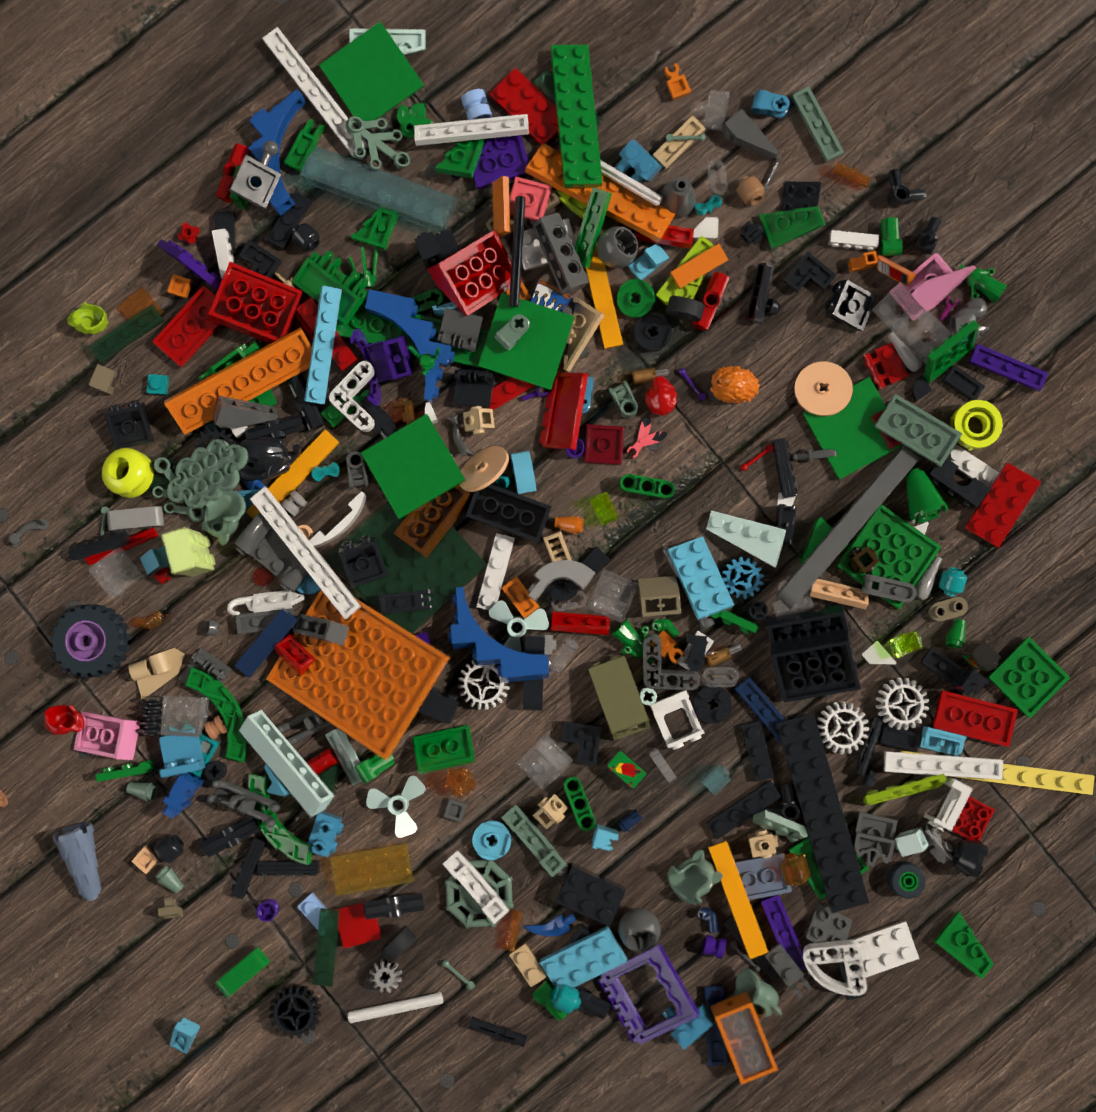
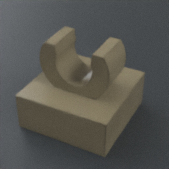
(170, 909)

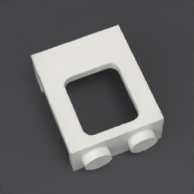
(670, 704)
(957, 792)

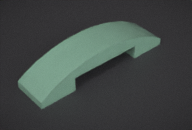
(534, 840)

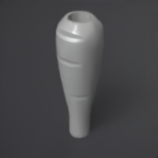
(909, 358)
(926, 582)

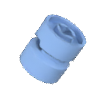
(476, 104)

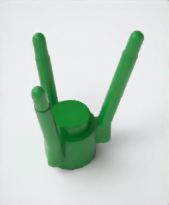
(367, 274)
(426, 360)

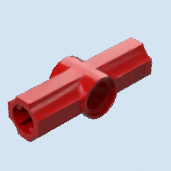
(235, 159)
(715, 290)

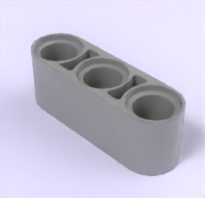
(135, 518)

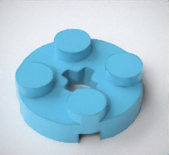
(482, 846)

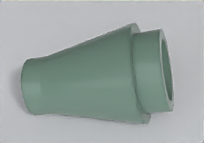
(144, 791)
(169, 879)

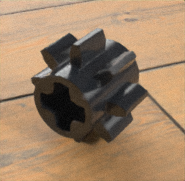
(751, 232)

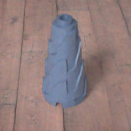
(78, 852)

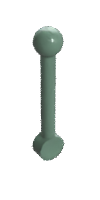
(669, 138)
(104, 510)
(469, 984)

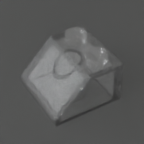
(612, 595)
(184, 715)
(544, 762)

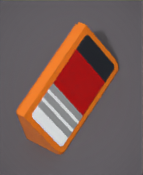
(895, 271)

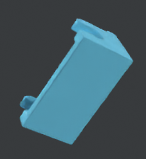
(942, 741)
(602, 837)

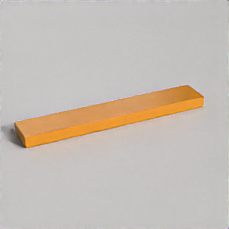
(603, 302)
(300, 469)
(738, 900)

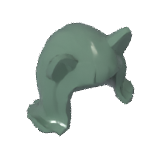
(224, 515)
(693, 878)
(761, 994)

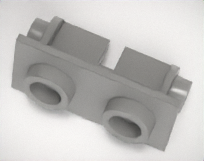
(942, 850)

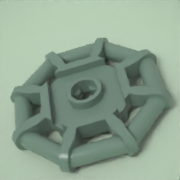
(469, 902)

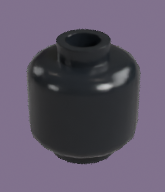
(305, 237)
(168, 848)

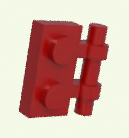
(890, 364)

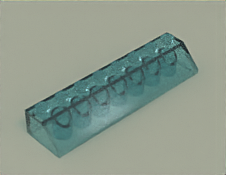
(378, 189)

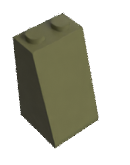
(619, 697)

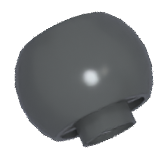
(617, 247)
(639, 929)

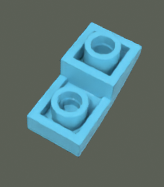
(523, 472)

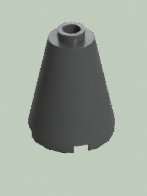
(679, 196)

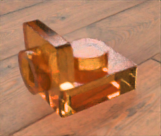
(409, 412)

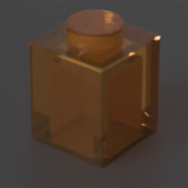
(795, 869)

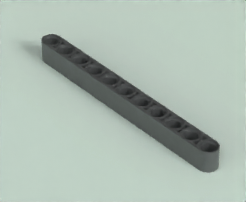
(847, 527)

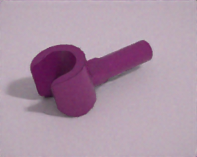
(948, 307)

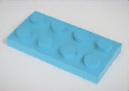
(700, 578)
(584, 959)

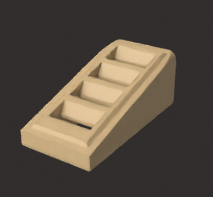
(548, 536)

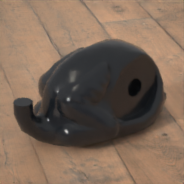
(267, 458)

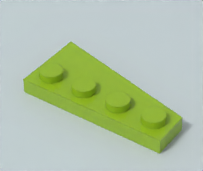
(670, 288)
(909, 788)

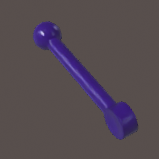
(701, 396)

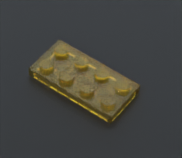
(372, 869)

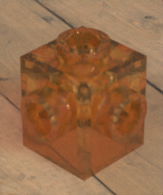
(460, 782)

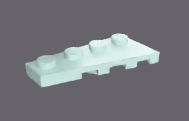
(407, 40)
(751, 536)

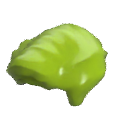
(88, 319)

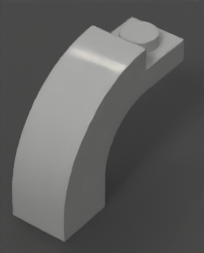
(561, 569)

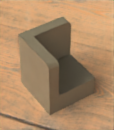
(102, 379)

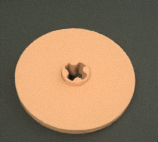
(820, 402)
(484, 468)

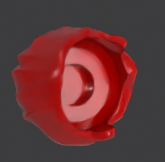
(661, 396)
(63, 719)

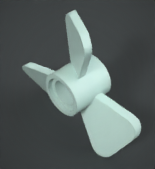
(536, 621)
(404, 823)

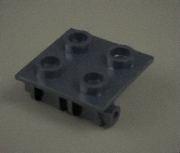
(800, 195)
(473, 387)

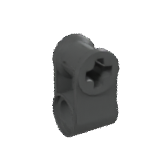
(357, 472)

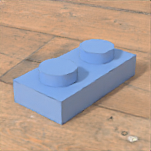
(311, 908)

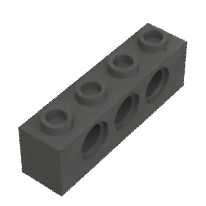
(560, 253)

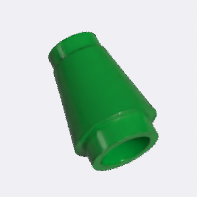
(956, 634)

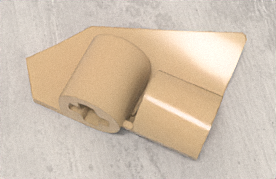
(156, 670)

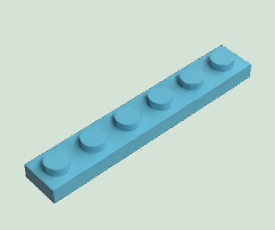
(322, 344)

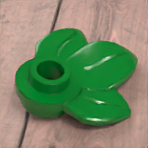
(413, 117)

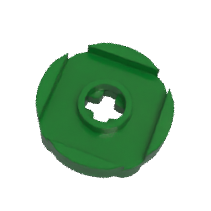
(625, 296)

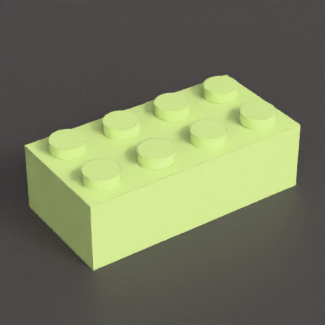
(188, 552)

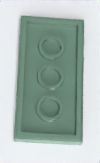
(917, 430)

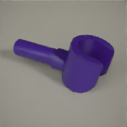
(534, 394)

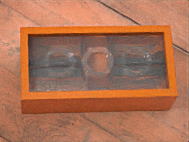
(744, 1037)

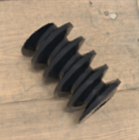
(152, 715)

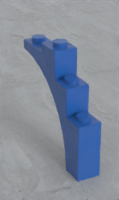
(272, 127)
(401, 312)
(514, 664)

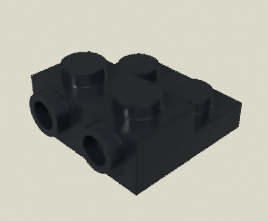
(850, 304)
(129, 424)
(362, 560)

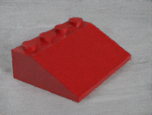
(474, 273)
(254, 304)

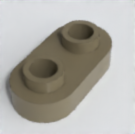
(948, 608)

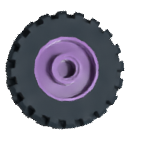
(90, 640)

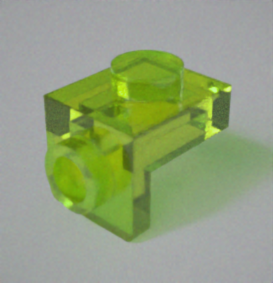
(604, 508)
(905, 643)

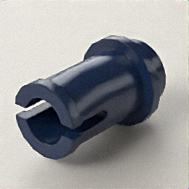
(628, 822)

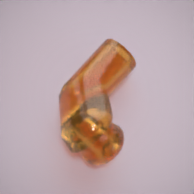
(150, 623)

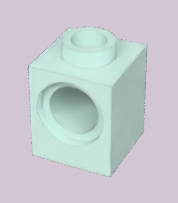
(911, 842)

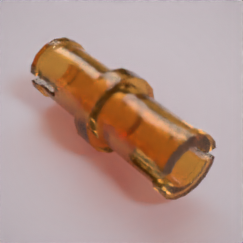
(851, 174)
(513, 930)

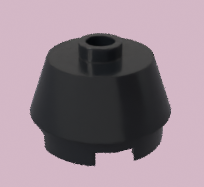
(969, 857)

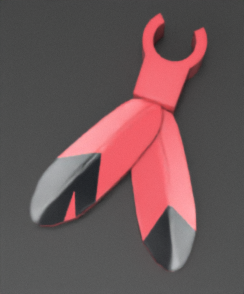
(645, 439)

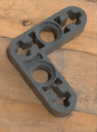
(661, 674)

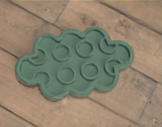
(207, 473)

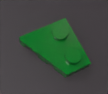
(377, 229)

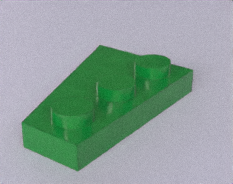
(462, 158)
(789, 225)
(963, 945)

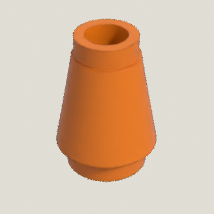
(570, 524)

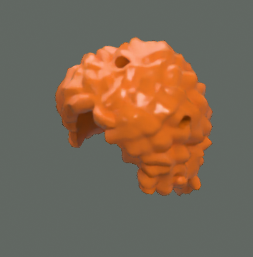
(735, 385)

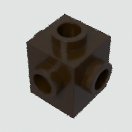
(855, 563)

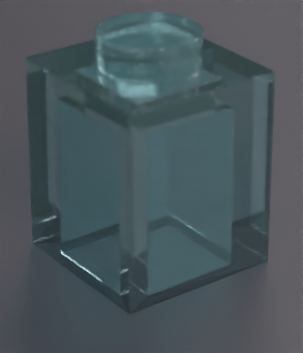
(716, 779)

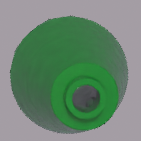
(923, 497)

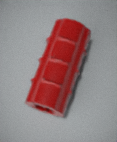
(322, 761)

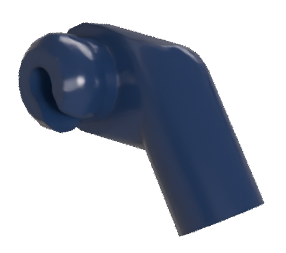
(710, 917)

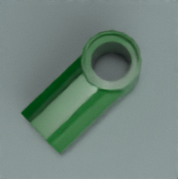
(890, 242)
(372, 767)
(543, 995)

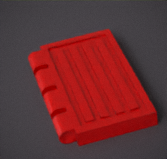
(564, 411)

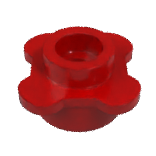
(189, 238)

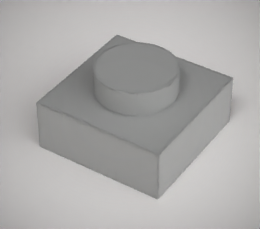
(550, 644)

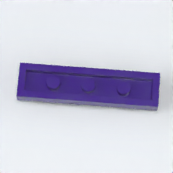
(1008, 367)
(783, 929)

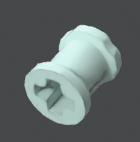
(653, 697)

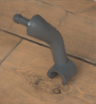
(462, 448)
(15, 538)

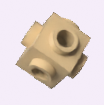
(478, 420)
(550, 811)
(759, 837)

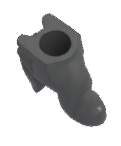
(975, 309)

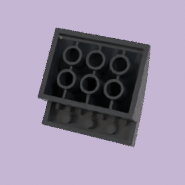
(813, 653)

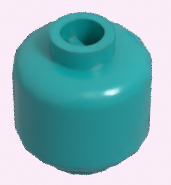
(953, 581)
(565, 998)

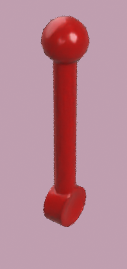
(769, 448)

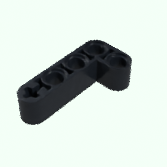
(533, 688)

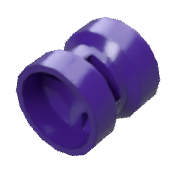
(579, 448)
(265, 913)
(714, 946)

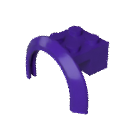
(389, 359)

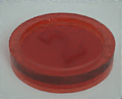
(263, 576)

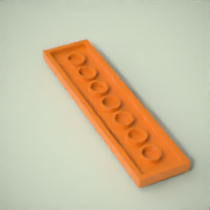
(623, 206)
(241, 380)

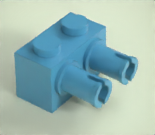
(637, 157)
(325, 833)
(691, 1030)

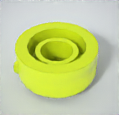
(988, 416)
(138, 476)

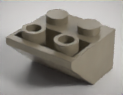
(659, 596)

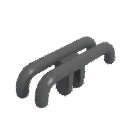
(312, 721)
(245, 801)

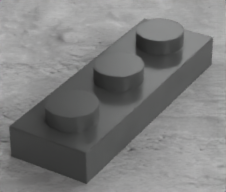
(256, 621)

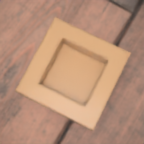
(145, 859)

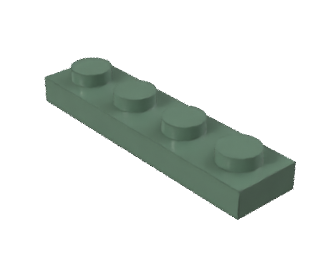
(817, 124)

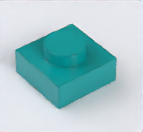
(157, 384)

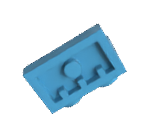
(181, 755)

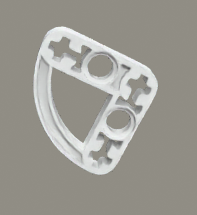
(848, 958)

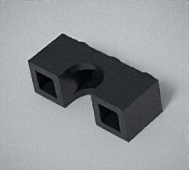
(969, 495)

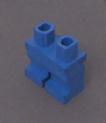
(181, 793)

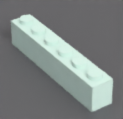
(286, 763)

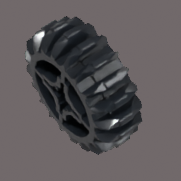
(296, 1027)

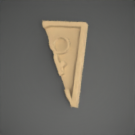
(583, 327)

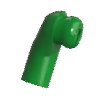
(666, 625)

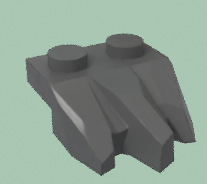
(874, 836)

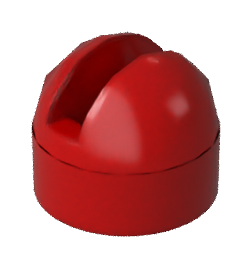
(162, 575)

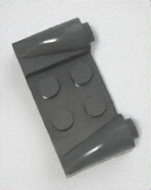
(269, 549)

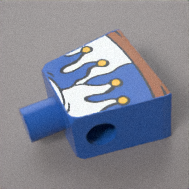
(550, 296)

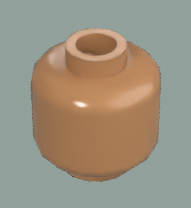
(750, 190)

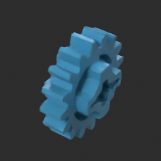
(747, 585)

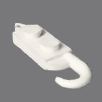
(266, 601)

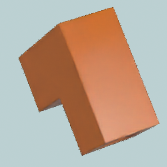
(866, 261)

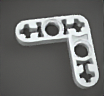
(347, 395)

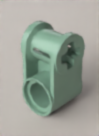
(510, 334)
(623, 396)

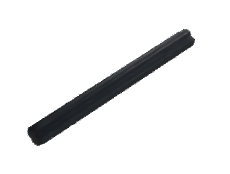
(517, 248)

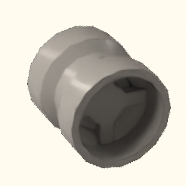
(290, 506)

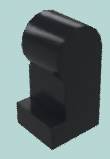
(696, 658)

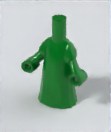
(983, 281)
(631, 640)

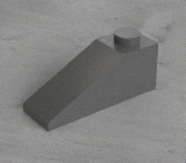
(746, 134)
(241, 413)
(321, 629)

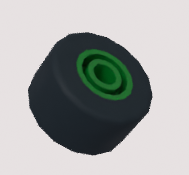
(904, 873)

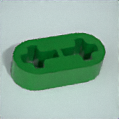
(424, 297)

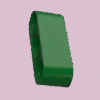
(656, 486)
(582, 812)
(242, 972)

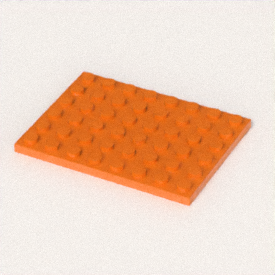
(368, 683)

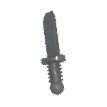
(814, 454)

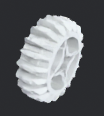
(480, 700)
(904, 710)
(832, 713)

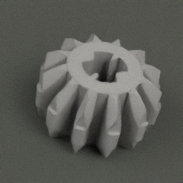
(382, 982)

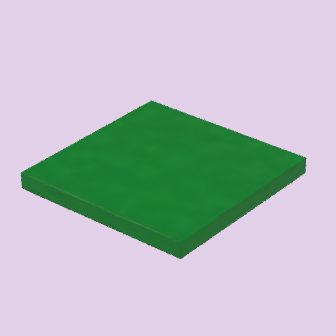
(372, 74)
(539, 349)
(851, 431)
(413, 466)
(899, 547)

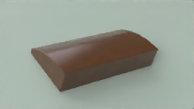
(430, 523)

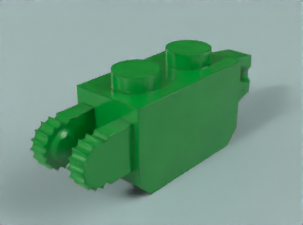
(232, 357)

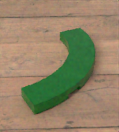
(228, 708)
(278, 834)

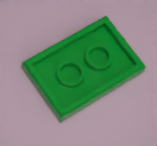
(443, 749)

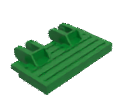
(317, 274)

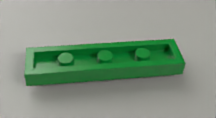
(592, 225)

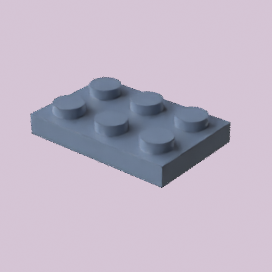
(762, 876)

